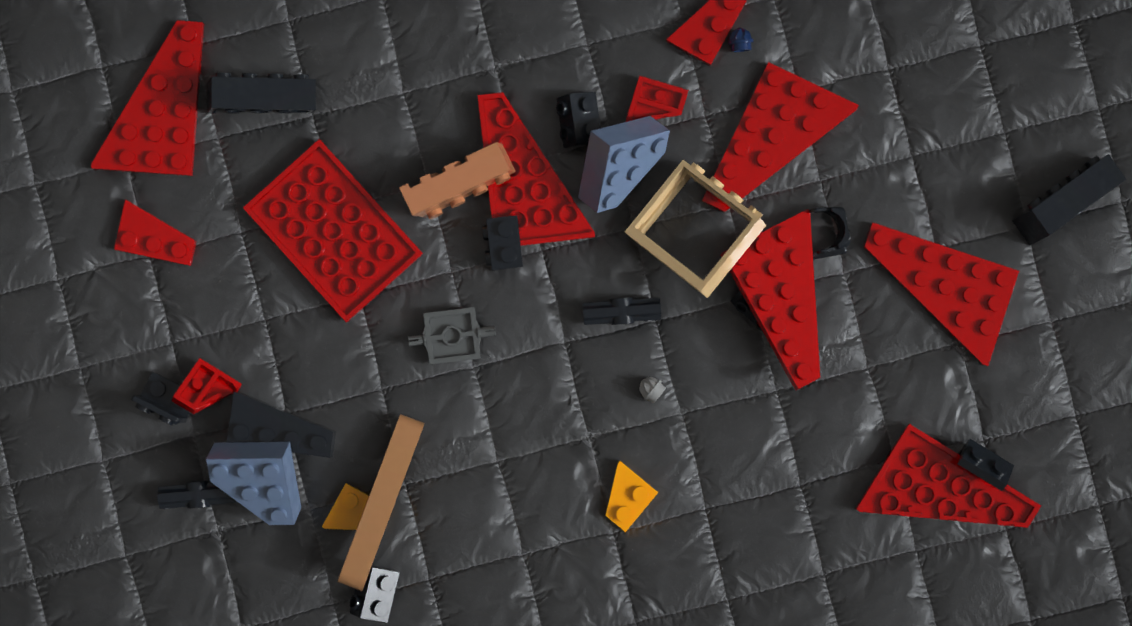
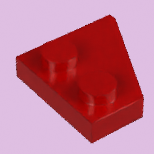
(656, 100)

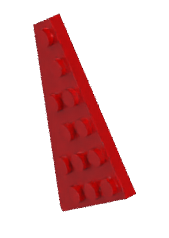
(161, 117)
(775, 128)
(534, 191)
(955, 287)
(780, 291)
(926, 482)

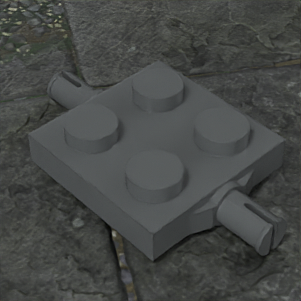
(452, 335)

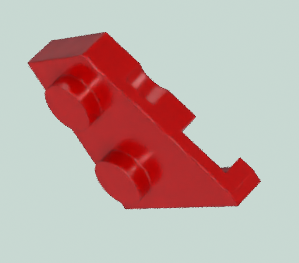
(204, 387)

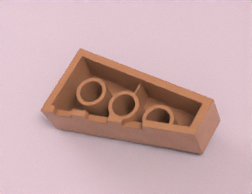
(458, 181)

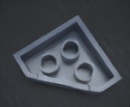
(619, 160)
(258, 478)

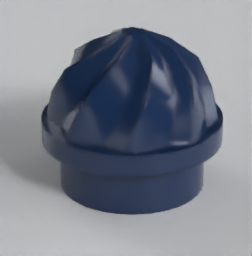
(740, 40)

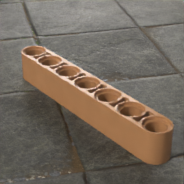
(381, 502)

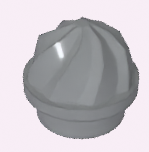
(651, 389)

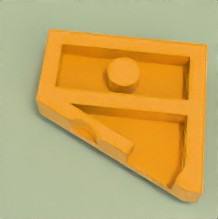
(628, 497)
(347, 509)

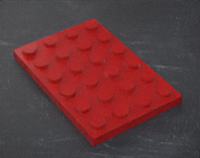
(333, 230)

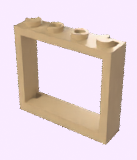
(663, 198)

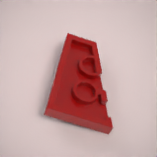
(707, 29)
(151, 237)

